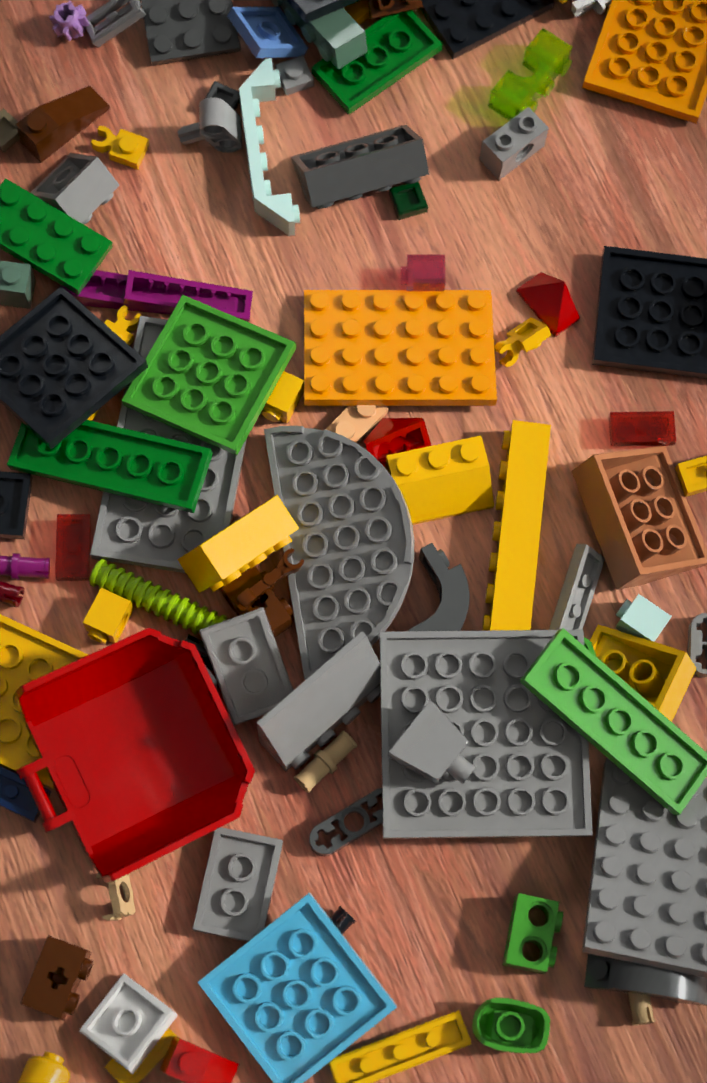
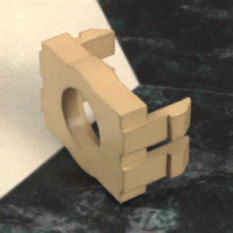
(120, 907)

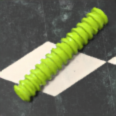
(153, 597)

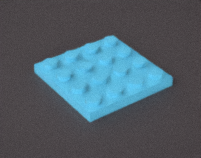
(297, 993)

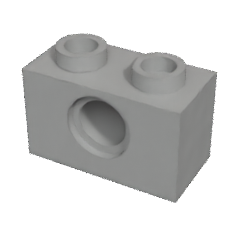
(513, 143)

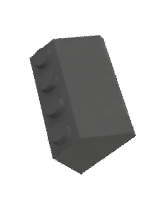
(361, 166)

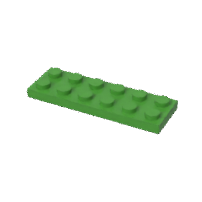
(617, 721)

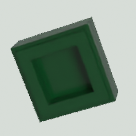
(408, 200)

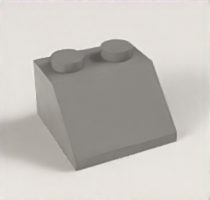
(78, 186)

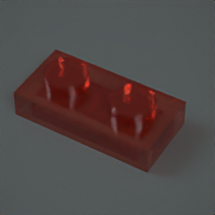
(642, 428)
(73, 547)

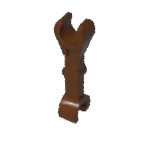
(284, 568)

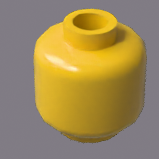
(45, 1070)

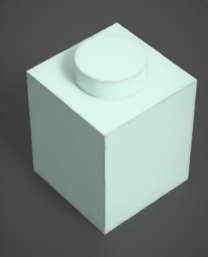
(642, 618)

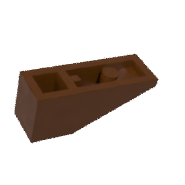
(59, 121)

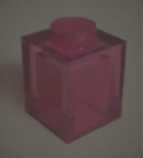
(423, 273)

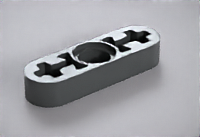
(327, 827)

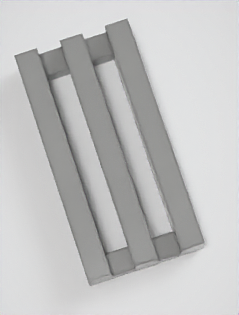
(115, 21)

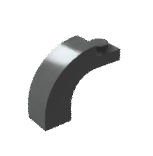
(452, 591)
(636, 978)

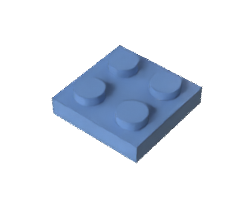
(267, 32)

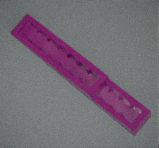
(159, 293)

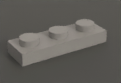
(578, 589)

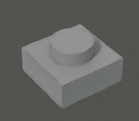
(294, 75)

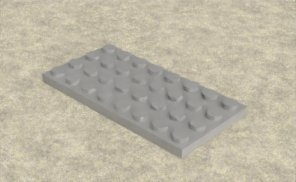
(155, 534)

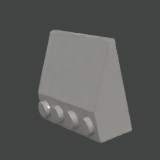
(321, 704)

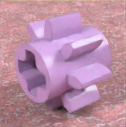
(69, 20)

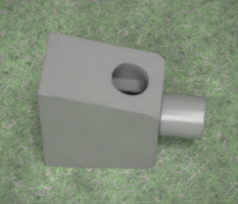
(432, 747)

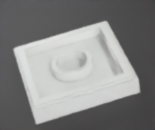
(128, 1023)

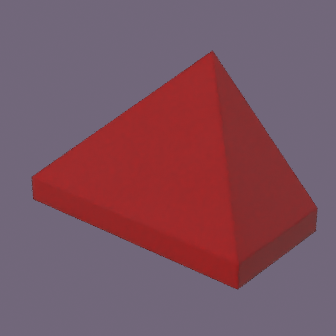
(550, 302)
(396, 436)

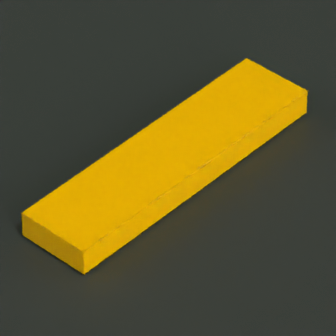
(401, 1050)

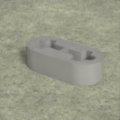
(696, 644)

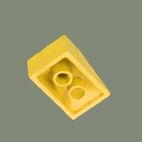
(650, 668)

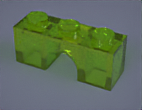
(546, 58)

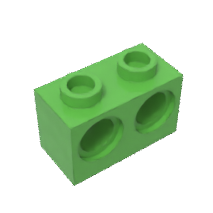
(523, 931)

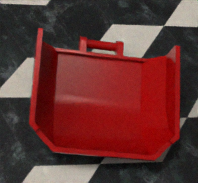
(134, 751)

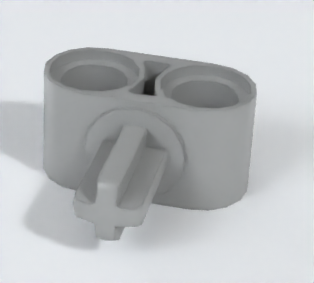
(216, 125)

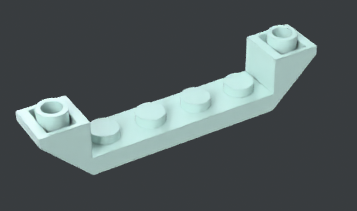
(273, 208)

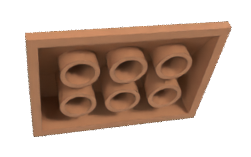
(640, 515)

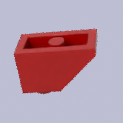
(196, 1064)

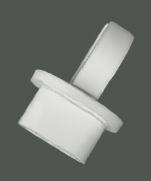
(580, 7)

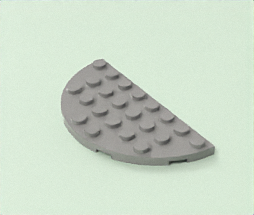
(349, 533)

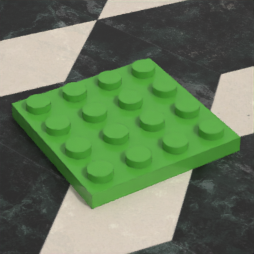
(209, 374)

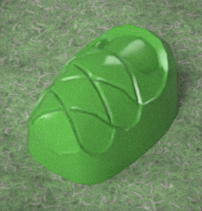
(511, 1026)

